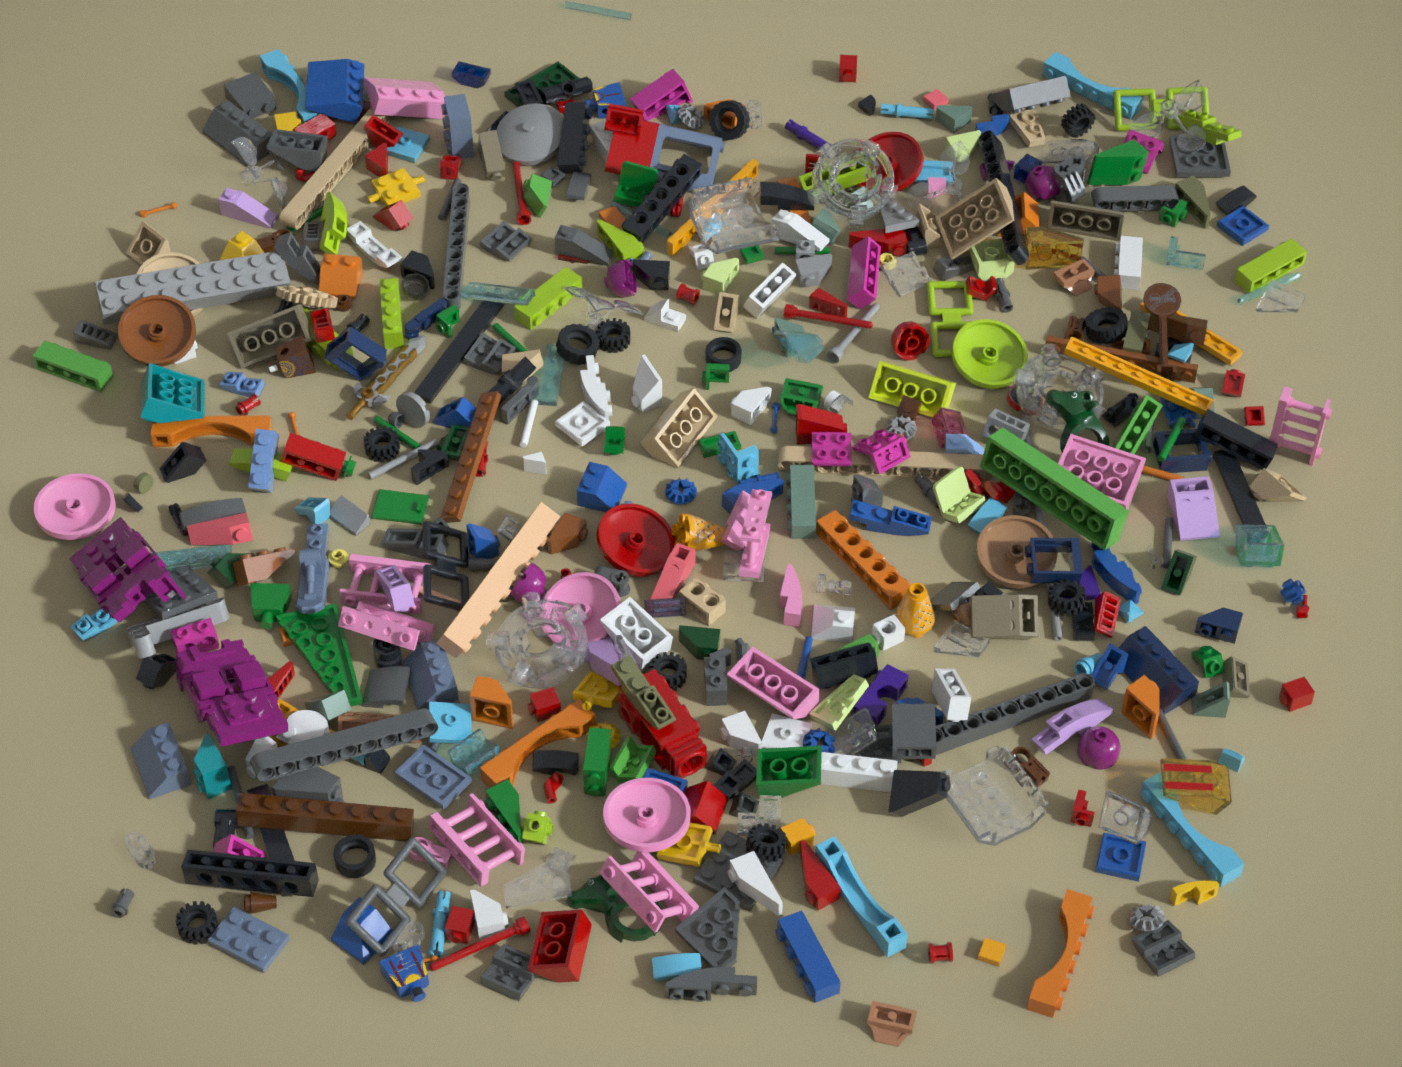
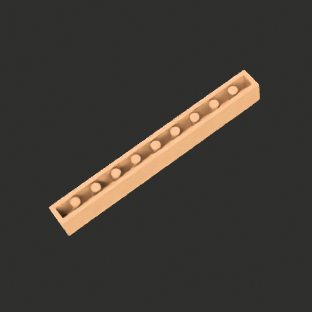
(498, 580)

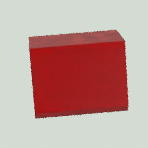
(706, 804)

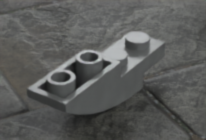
(701, 983)

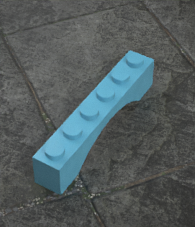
(1059, 66)
(278, 69)
(1218, 860)
(880, 925)

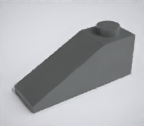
(579, 245)

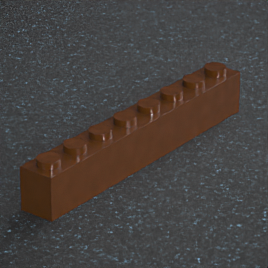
(324, 817)

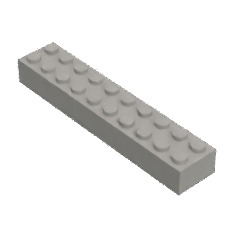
(196, 284)

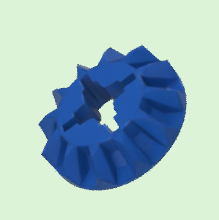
(673, 494)
(813, 736)

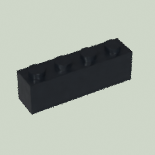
(574, 137)
(1236, 440)

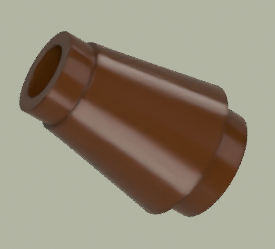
(259, 902)

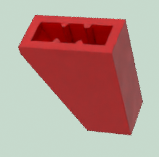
(816, 420)

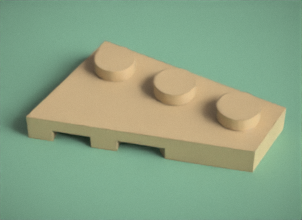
(1028, 127)

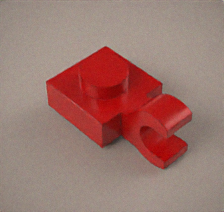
(975, 483)

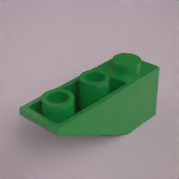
(505, 804)

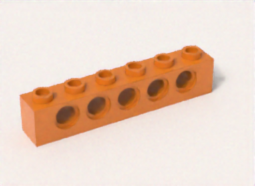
(862, 558)

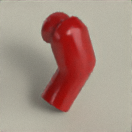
(301, 176)
(551, 786)

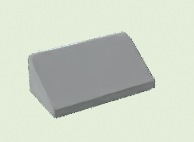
(349, 515)

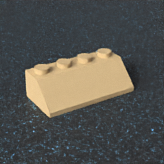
(679, 428)

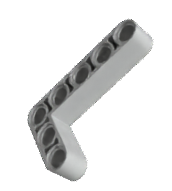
(146, 634)

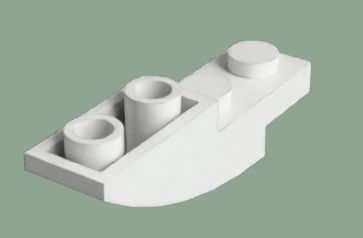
(593, 390)

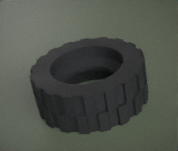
(716, 120)
(581, 333)
(1106, 334)

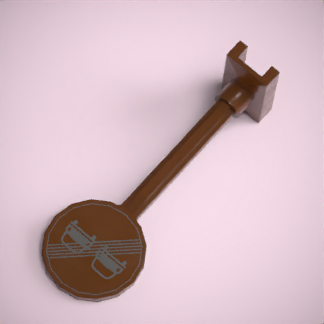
(1163, 301)

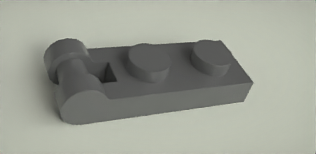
(520, 400)

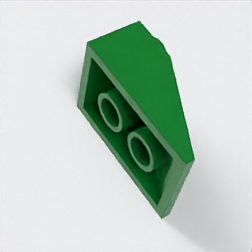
(1118, 165)
(788, 770)

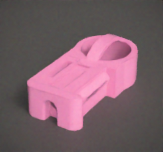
(441, 853)

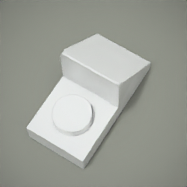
(665, 317)

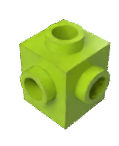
(538, 835)

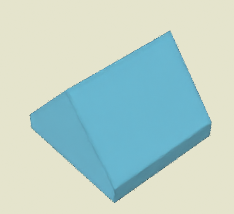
(1231, 759)

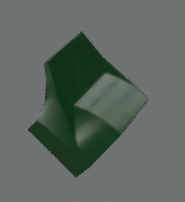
(454, 441)

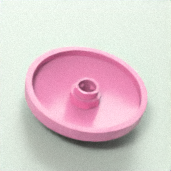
(74, 506)
(595, 597)
(646, 814)

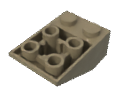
(1004, 616)

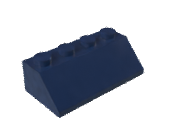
(1155, 661)

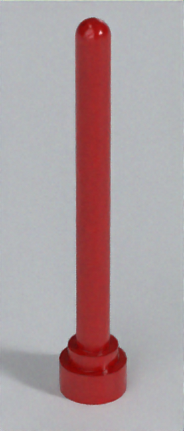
(523, 215)
(791, 312)
(520, 927)

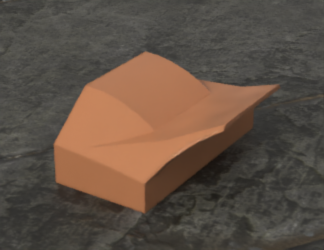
(1075, 277)
(890, 1023)

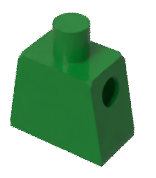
(268, 601)

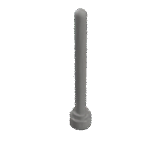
(835, 353)

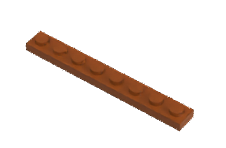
(1185, 371)
(470, 457)

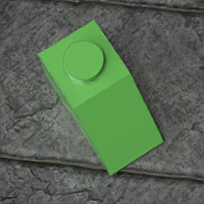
(537, 193)

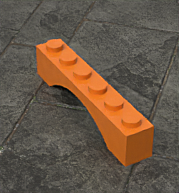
(238, 427)
(569, 723)
(1047, 989)

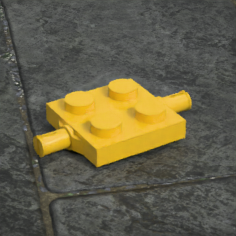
(396, 187)
(596, 690)
(691, 846)

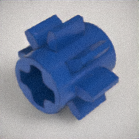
(1292, 591)

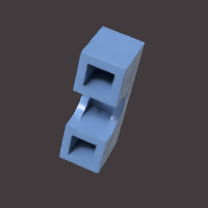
(261, 470)

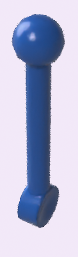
(775, 406)

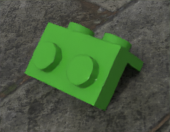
(632, 760)

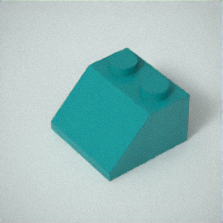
(211, 770)

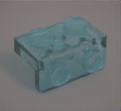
(473, 752)

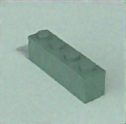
(801, 502)

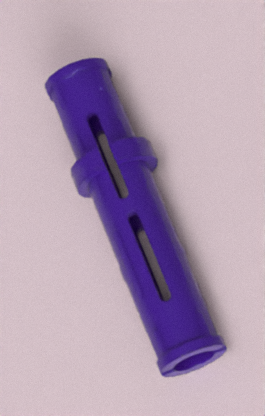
(803, 133)

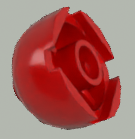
(909, 340)

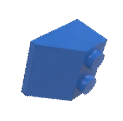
(600, 488)

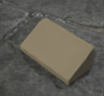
(1237, 676)

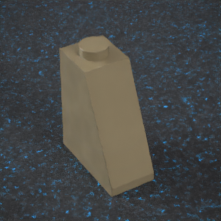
(491, 155)

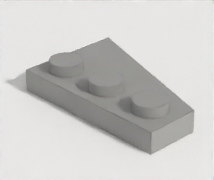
(897, 217)

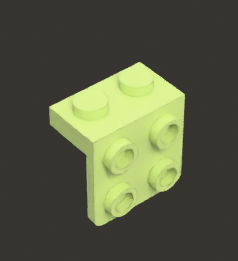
(955, 497)

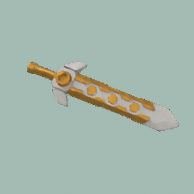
(373, 391)

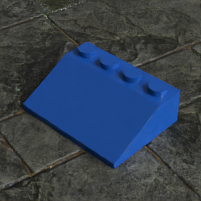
(335, 88)

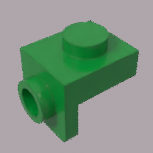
(1175, 215)
(446, 319)
(715, 373)
(614, 440)
(1210, 660)

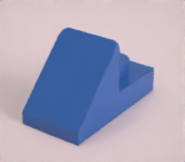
(1109, 666)

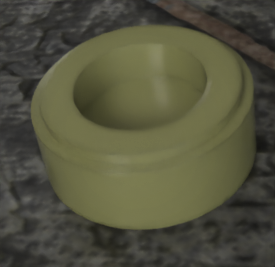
(143, 482)

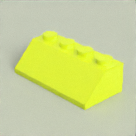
(895, 381)

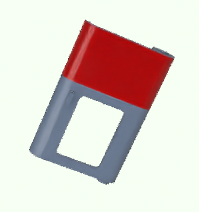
(647, 149)

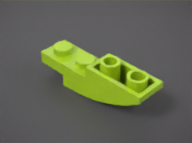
(1214, 130)
(335, 224)

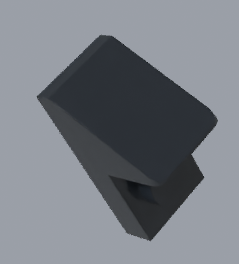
(429, 464)

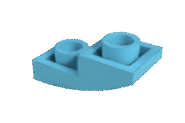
(988, 512)
(93, 625)
(674, 965)

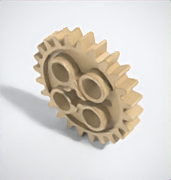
(306, 296)

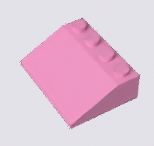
(404, 98)
(1103, 467)

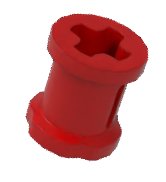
(687, 294)
(940, 952)

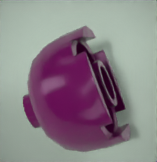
(1041, 183)
(620, 279)
(531, 581)
(1099, 748)

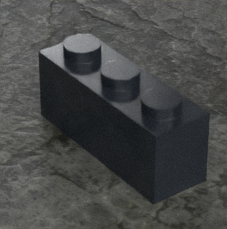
(842, 664)

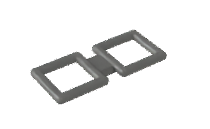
(396, 896)

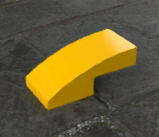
(1198, 890)

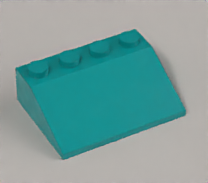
(171, 395)

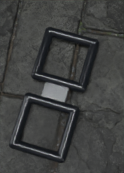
(445, 565)

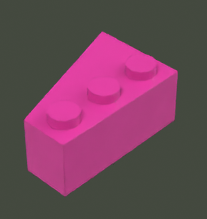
(664, 91)

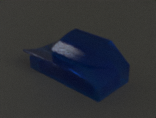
(470, 74)

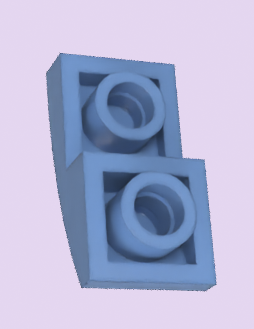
(239, 384)

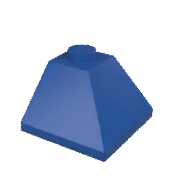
(351, 942)

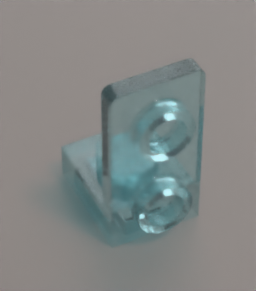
(1182, 258)

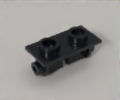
(1121, 410)

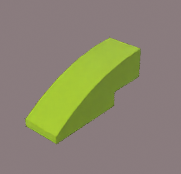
(242, 458)

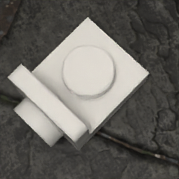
(702, 256)

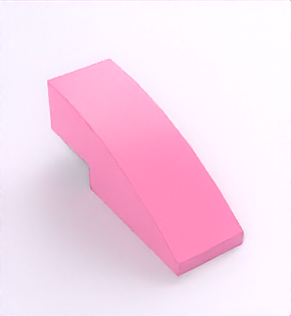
(735, 523)
(791, 598)

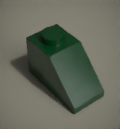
(222, 568)
(1178, 571)
(699, 640)

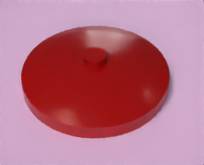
(904, 156)
(635, 539)

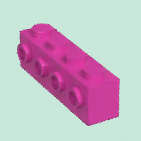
(863, 272)

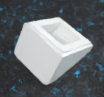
(534, 463)

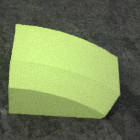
(991, 259)

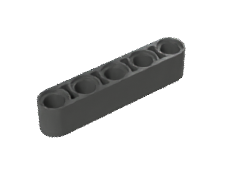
(1135, 198)

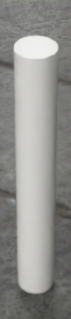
(528, 423)

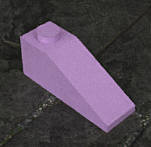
(245, 208)
(396, 588)
(600, 657)

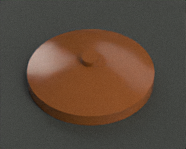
(157, 330)

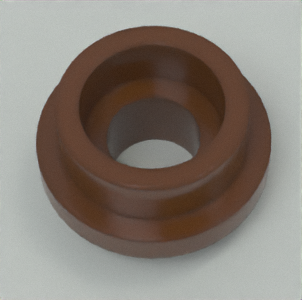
(344, 303)

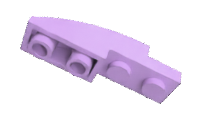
(1071, 721)

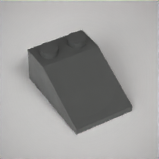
(299, 148)

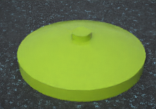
(988, 353)

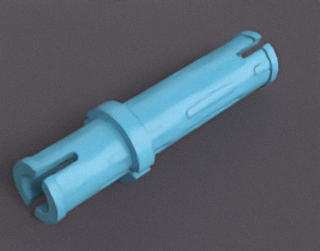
(907, 111)
(440, 916)

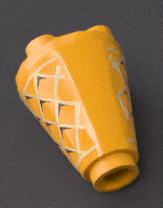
(697, 532)
(916, 611)

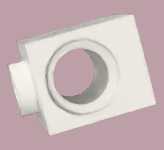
(888, 632)

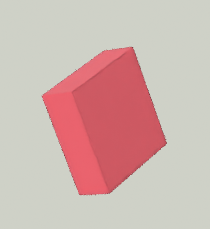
(935, 98)

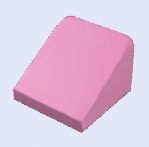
(937, 184)

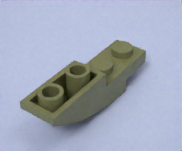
(641, 694)

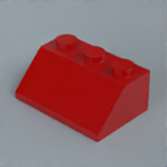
(560, 945)

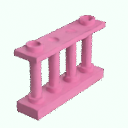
(1283, 414)
(756, 533)
(367, 565)
(386, 625)
(467, 855)
(655, 877)

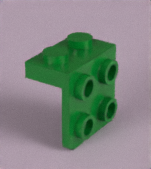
(635, 183)

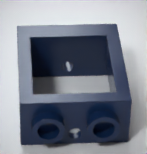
(336, 354)
(1182, 463)
(1061, 545)

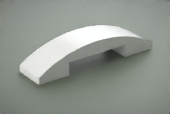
(371, 247)

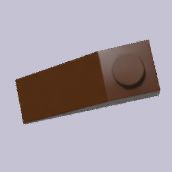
(1182, 328)

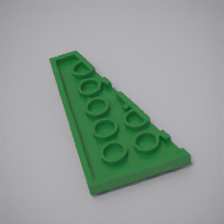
(323, 648)

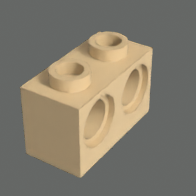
(703, 601)

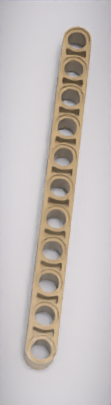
(329, 174)
(931, 463)

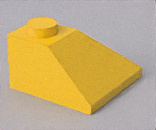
(241, 246)

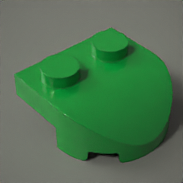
(800, 392)

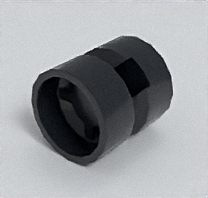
(386, 654)

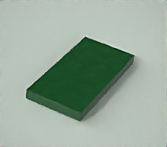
(546, 78)

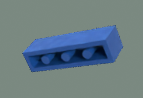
(808, 956)

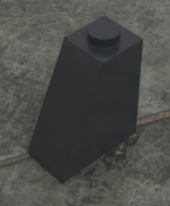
(916, 790)

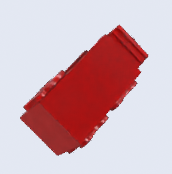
(676, 744)

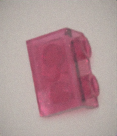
(947, 422)

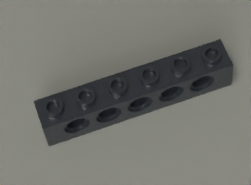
(662, 198)
(250, 873)

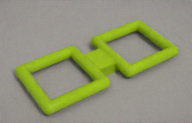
(1154, 104)
(950, 316)

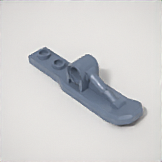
(313, 570)

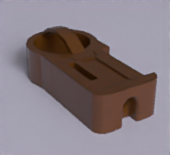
(267, 243)
(1075, 328)
(1033, 767)

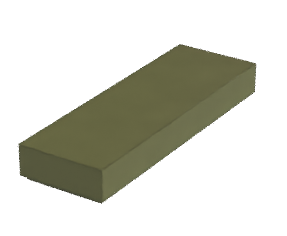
(1136, 331)

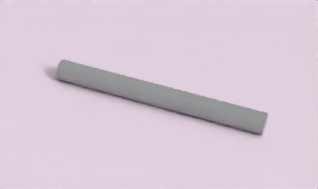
(402, 459)

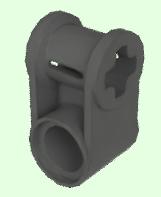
(615, 578)

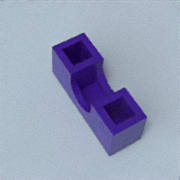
(887, 683)

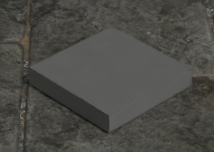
(953, 595)

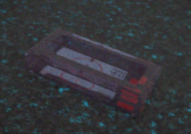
(665, 607)

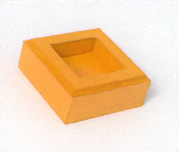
(992, 951)

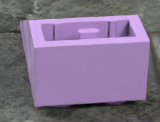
(1193, 508)

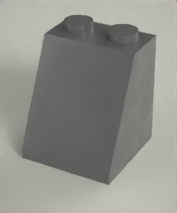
(310, 784)

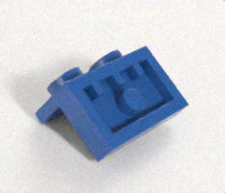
(1175, 411)

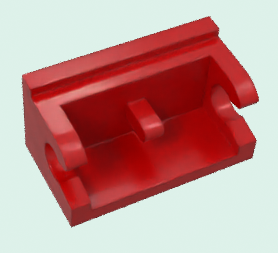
(624, 119)

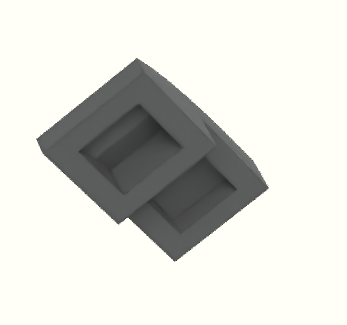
(578, 186)

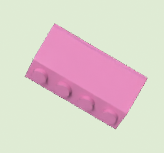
(775, 684)

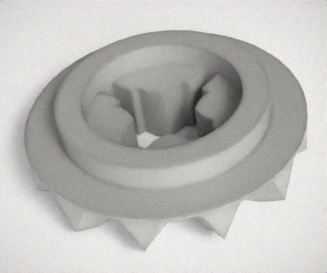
(685, 115)
(909, 430)
(1146, 923)

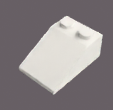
(639, 630)

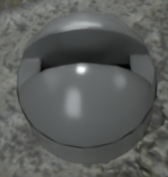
(396, 419)

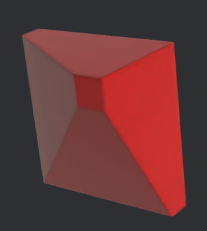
(1254, 416)

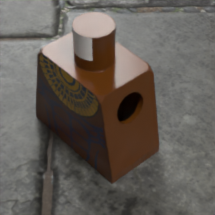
(293, 359)

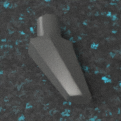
(742, 648)

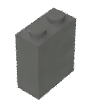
(250, 95)
(913, 731)

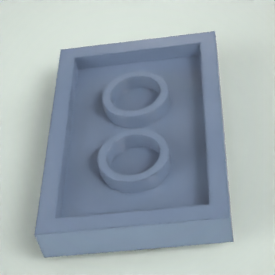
(433, 777)
(248, 939)

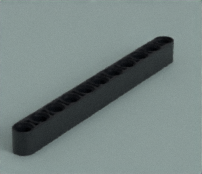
(996, 167)

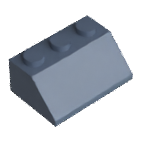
(430, 675)
(160, 761)

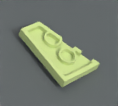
(839, 703)

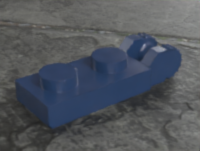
(424, 319)

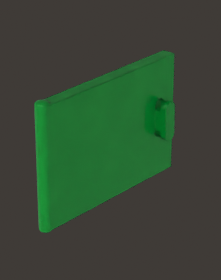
(400, 507)

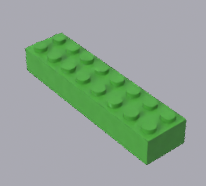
(1054, 488)

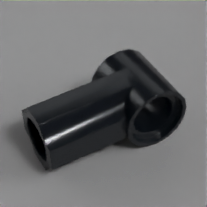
(915, 241)
(225, 823)

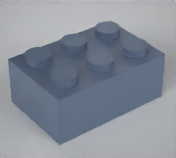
(457, 126)

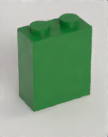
(597, 761)

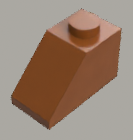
(1109, 291)
(567, 534)

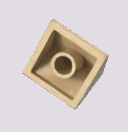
(929, 227)
(147, 244)

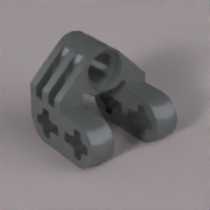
(1068, 175)

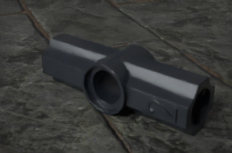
(574, 87)
(513, 378)

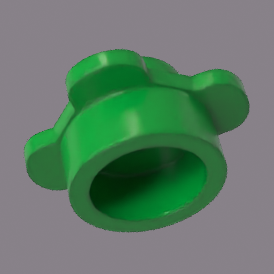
(348, 467)

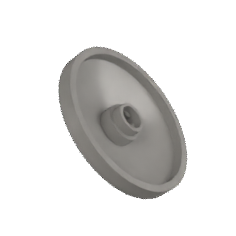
(530, 134)

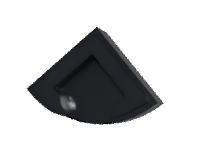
(868, 104)
(132, 502)

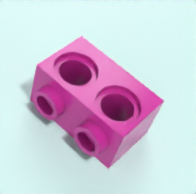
(196, 634)

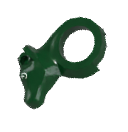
(1078, 413)
(601, 897)

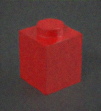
(848, 68)
(1296, 694)
(544, 704)
(459, 925)

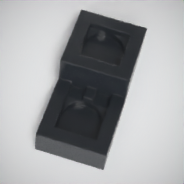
(1233, 200)
(1083, 624)
(555, 760)
(738, 780)

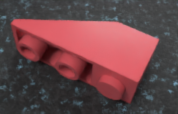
(675, 572)

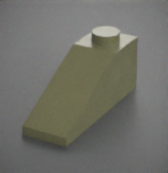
(1194, 194)

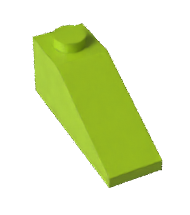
(621, 242)

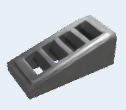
(312, 234)
(946, 267)
(84, 329)

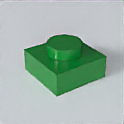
(752, 254)

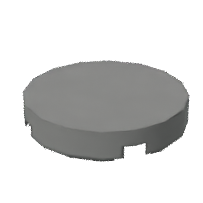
(413, 409)

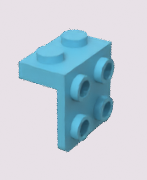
(739, 464)

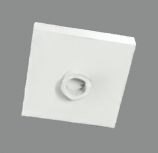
(582, 423)
(785, 732)

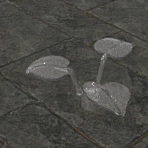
(1189, 98)
(953, 159)
(252, 174)
(594, 318)

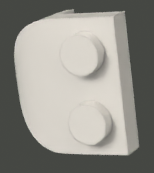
(304, 726)

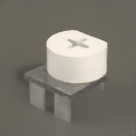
(835, 401)

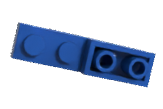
(894, 521)
(1115, 574)

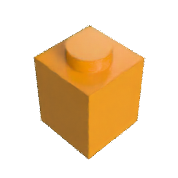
(795, 833)

